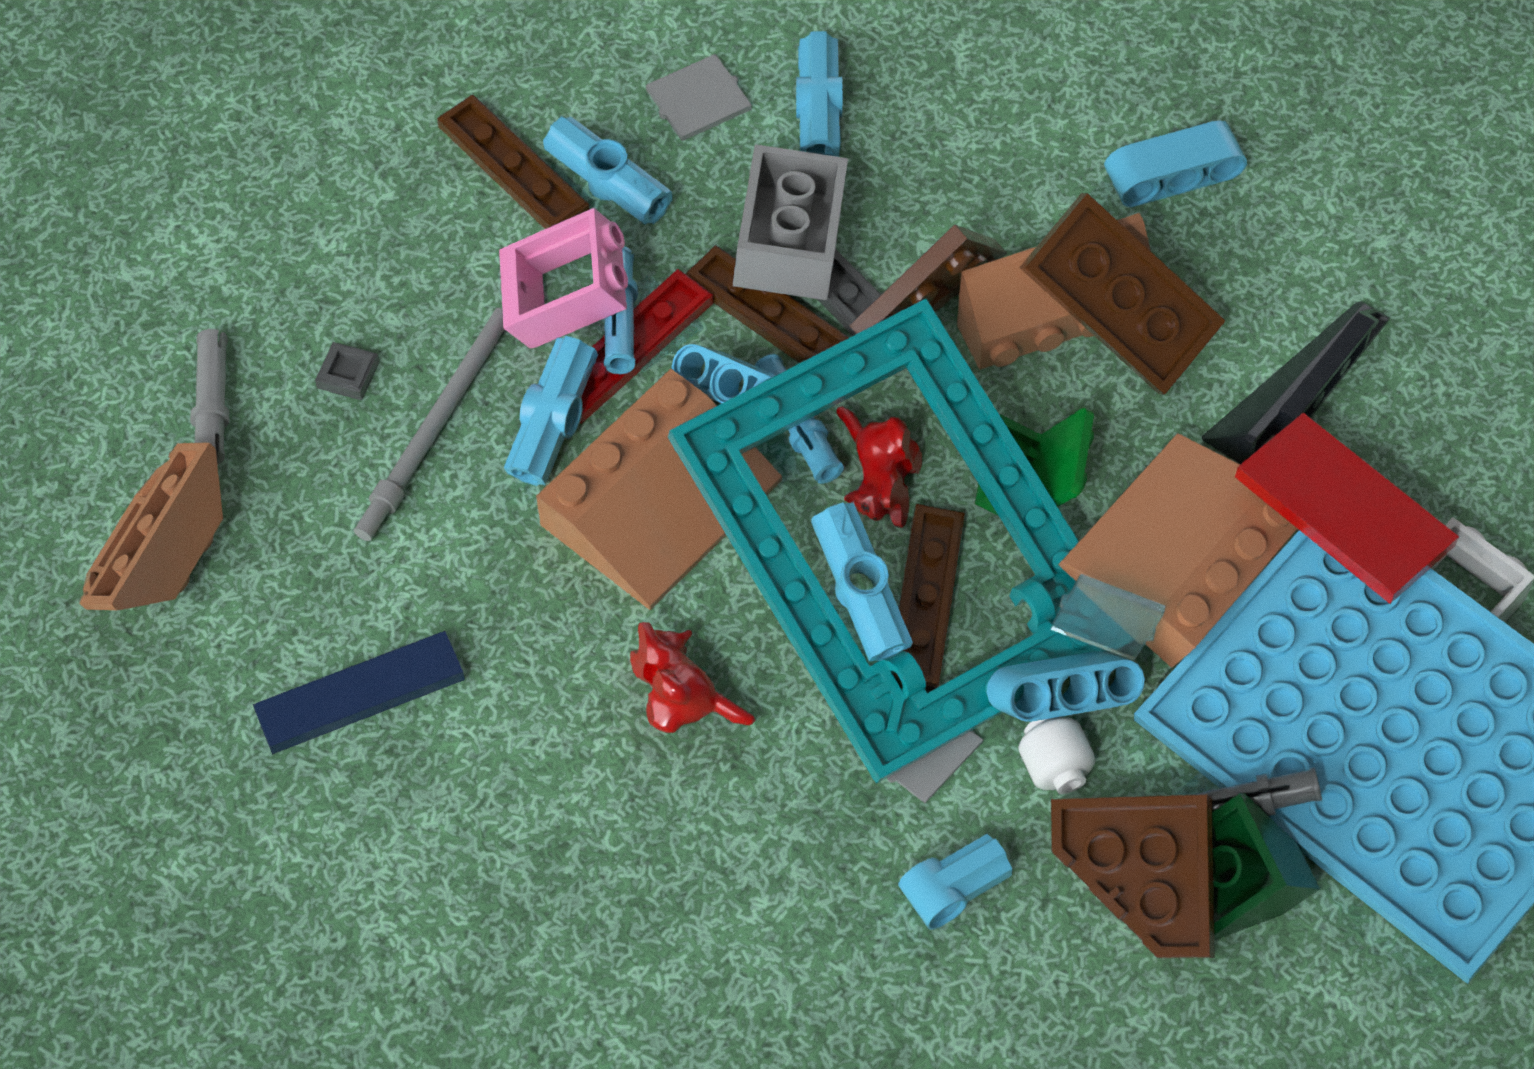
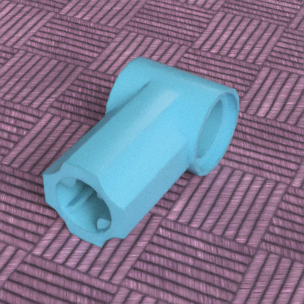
(944, 887)

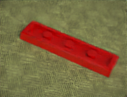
(656, 323)

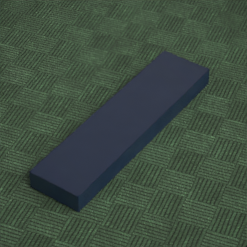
(358, 692)

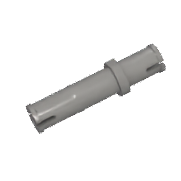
(210, 413)

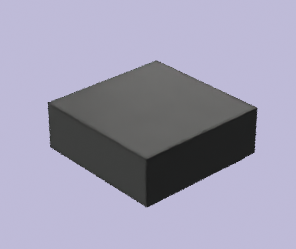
(347, 371)

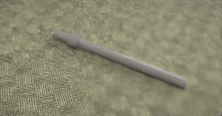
(389, 492)

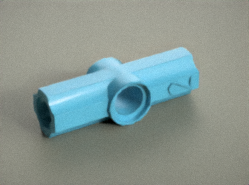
(819, 94)
(607, 170)
(551, 411)
(873, 610)

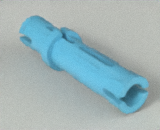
(620, 326)
(809, 436)

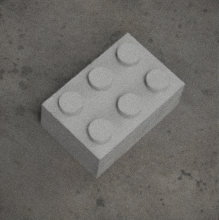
(790, 222)

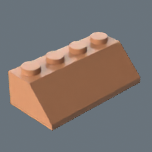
(1011, 315)

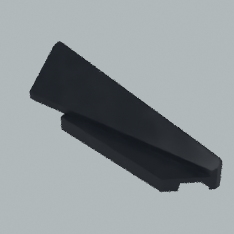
(1298, 385)

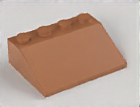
(632, 500)
(1182, 540)

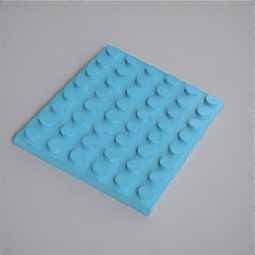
(1412, 731)

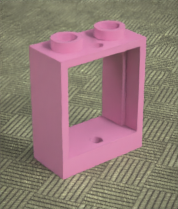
(528, 259)

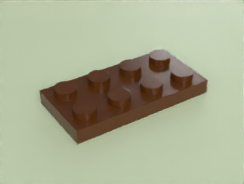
(1122, 293)

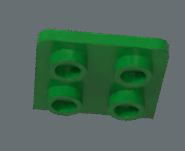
(1055, 455)

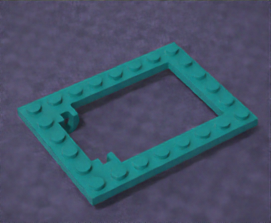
(881, 720)

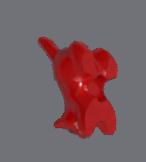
(886, 458)
(680, 688)

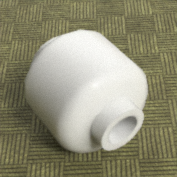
(1056, 754)

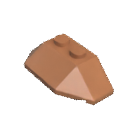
(159, 534)

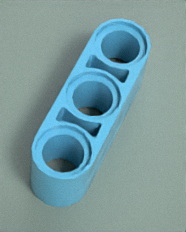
(1175, 163)
(721, 372)
(1044, 682)

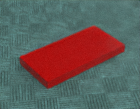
(1346, 507)

